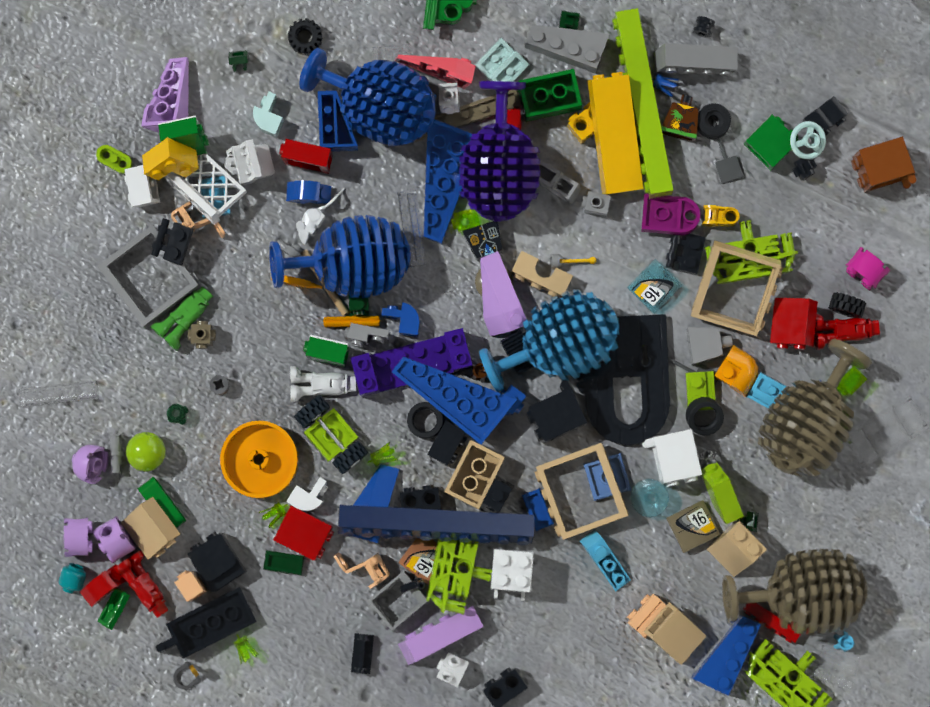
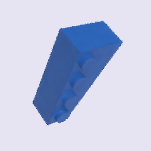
(728, 656)

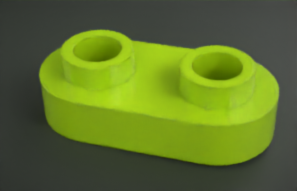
(114, 160)

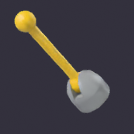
(558, 261)

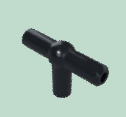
(417, 582)

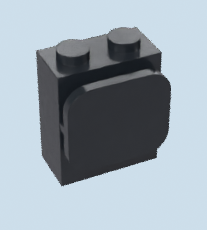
(216, 562)

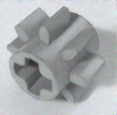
(709, 457)

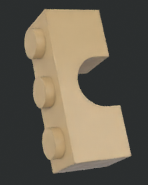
(525, 270)

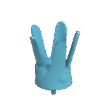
(844, 642)

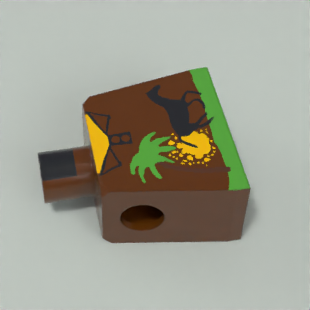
(681, 120)

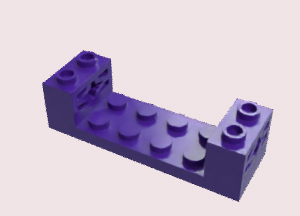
(444, 353)

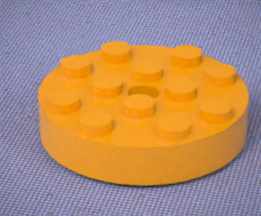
(239, 455)

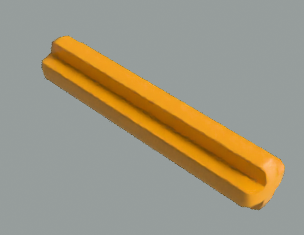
(345, 321)

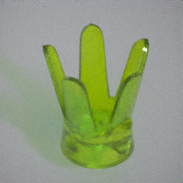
(380, 456)
(276, 509)
(242, 645)

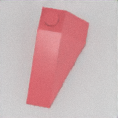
(446, 69)

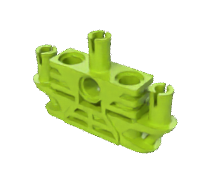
(750, 269)
(460, 581)
(783, 666)

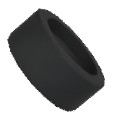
(410, 420)
(708, 429)

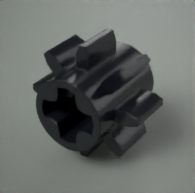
(804, 168)

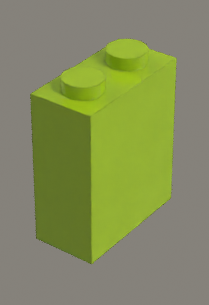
(721, 493)

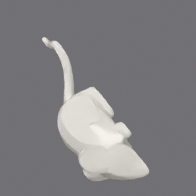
(311, 220)

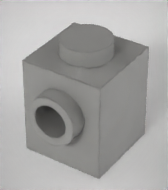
(596, 204)

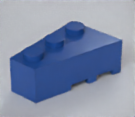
(333, 124)

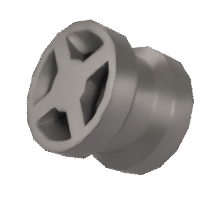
(222, 387)

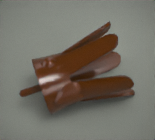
(479, 372)

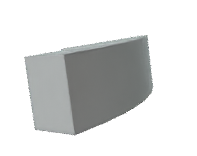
(558, 183)

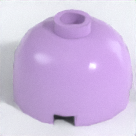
(89, 463)

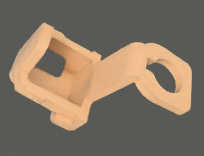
(187, 221)
(371, 566)

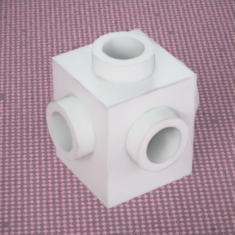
(451, 669)

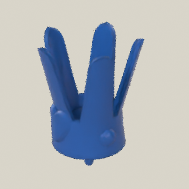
(660, 80)

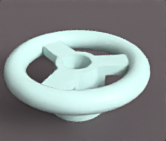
(815, 140)

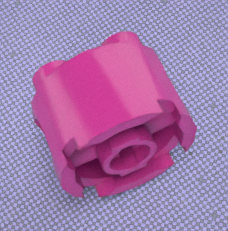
(867, 268)

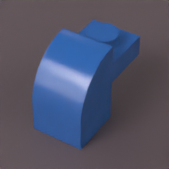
(308, 192)
(408, 318)

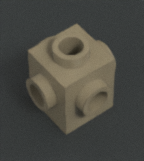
(206, 340)

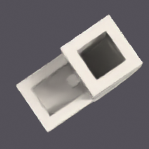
(308, 501)

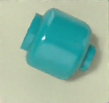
(72, 578)

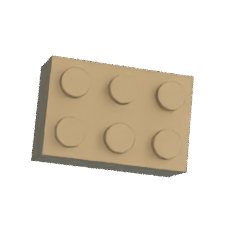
(474, 474)

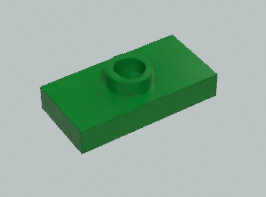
(113, 608)

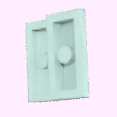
(501, 63)

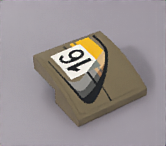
(693, 526)

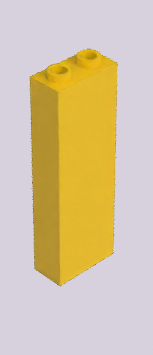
(615, 133)

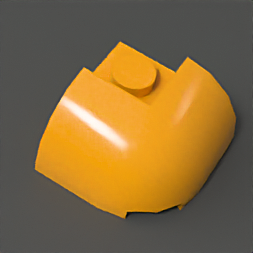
(738, 370)

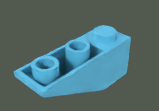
(605, 560)

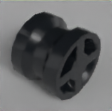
(703, 26)

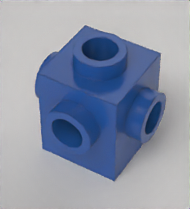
(515, 393)

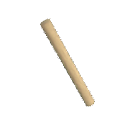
(333, 295)

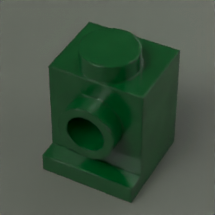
(359, 306)

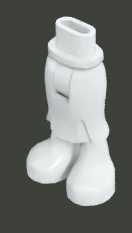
(321, 384)

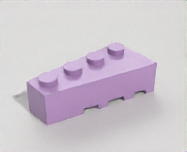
(439, 635)

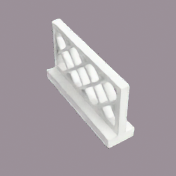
(201, 202)

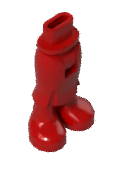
(844, 330)
(143, 585)

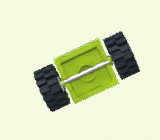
(330, 434)

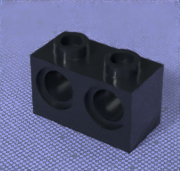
(420, 495)
(508, 693)

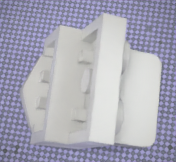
(249, 162)

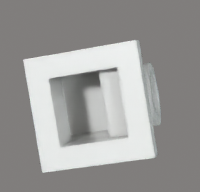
(449, 98)

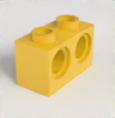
(584, 117)

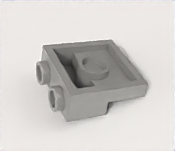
(361, 335)

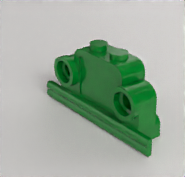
(445, 12)

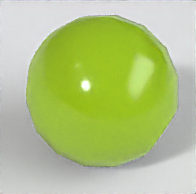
(145, 451)

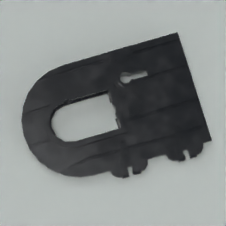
(626, 362)

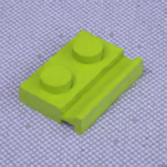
(700, 385)

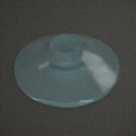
(643, 504)

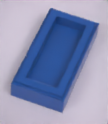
(536, 506)

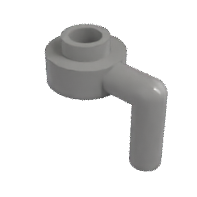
(292, 251)

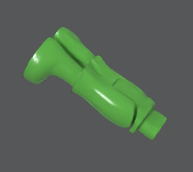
(186, 313)

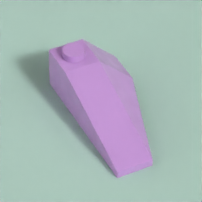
(500, 303)

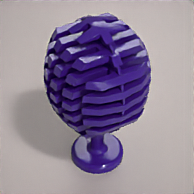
(499, 163)

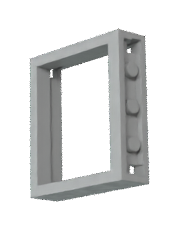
(167, 306)

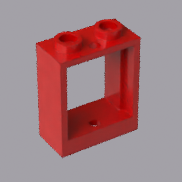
(306, 156)

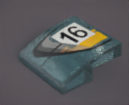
(654, 286)

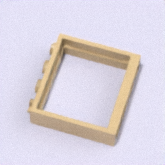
(764, 306)
(548, 495)

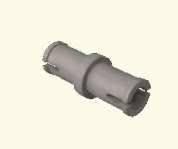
(116, 453)

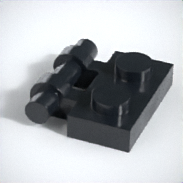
(177, 244)
(691, 253)

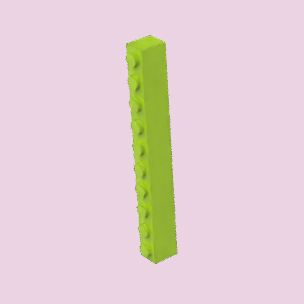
(646, 115)

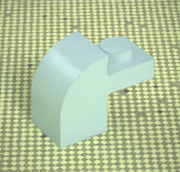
(266, 120)

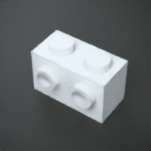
(141, 188)

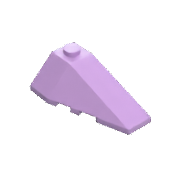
(171, 97)

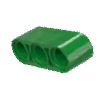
(153, 489)

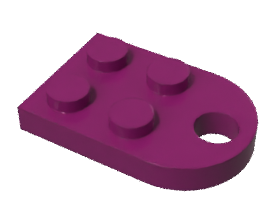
(668, 214)

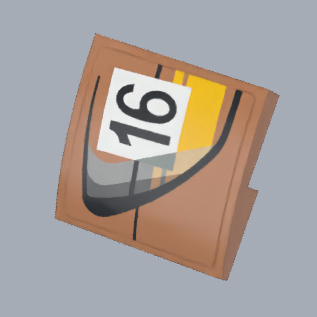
(420, 558)

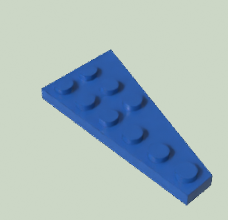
(442, 177)
(465, 403)

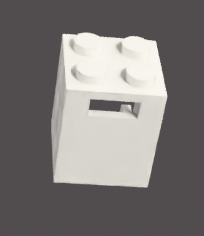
(675, 457)
(511, 571)

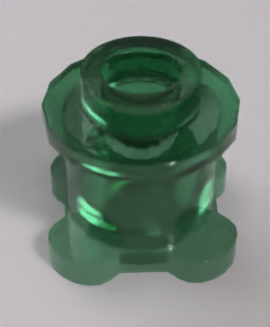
(179, 419)

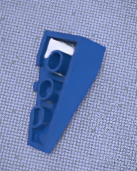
(378, 492)

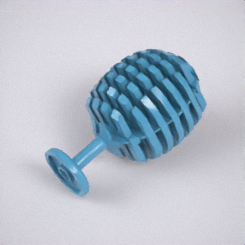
(562, 338)

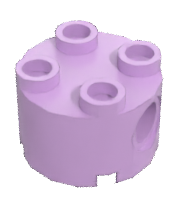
(77, 537)
(114, 539)

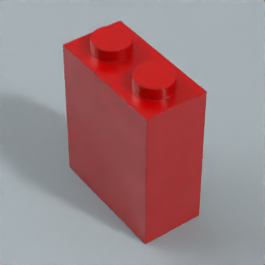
(794, 323)
(304, 533)

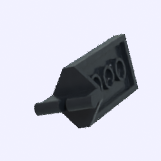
(208, 624)

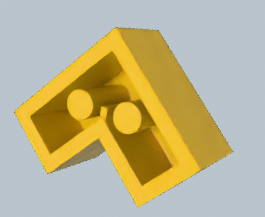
(170, 157)

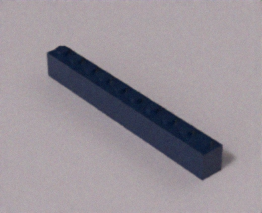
(435, 524)

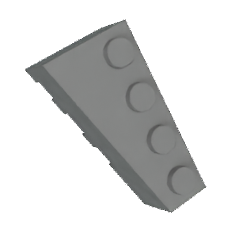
(568, 45)
(695, 59)

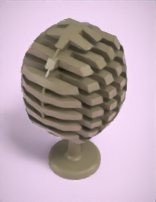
(811, 418)
(808, 591)

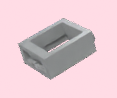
(385, 621)

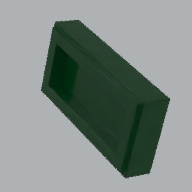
(283, 562)

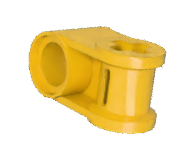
(718, 216)

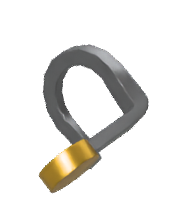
(196, 681)

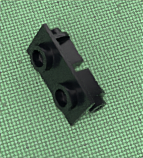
(362, 653)

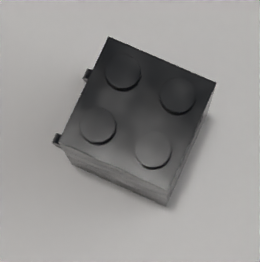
(556, 415)

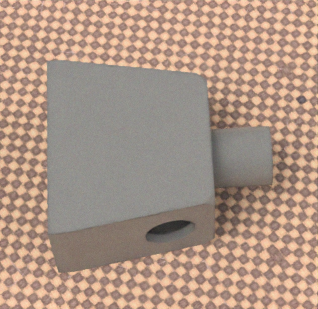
(706, 344)

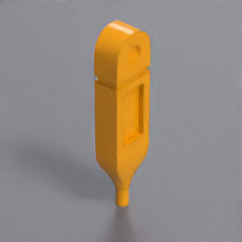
(300, 282)

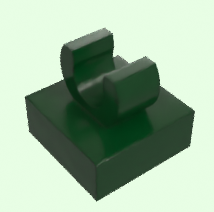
(569, 20)
(238, 57)
(750, 521)

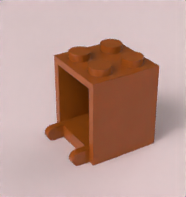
(884, 165)

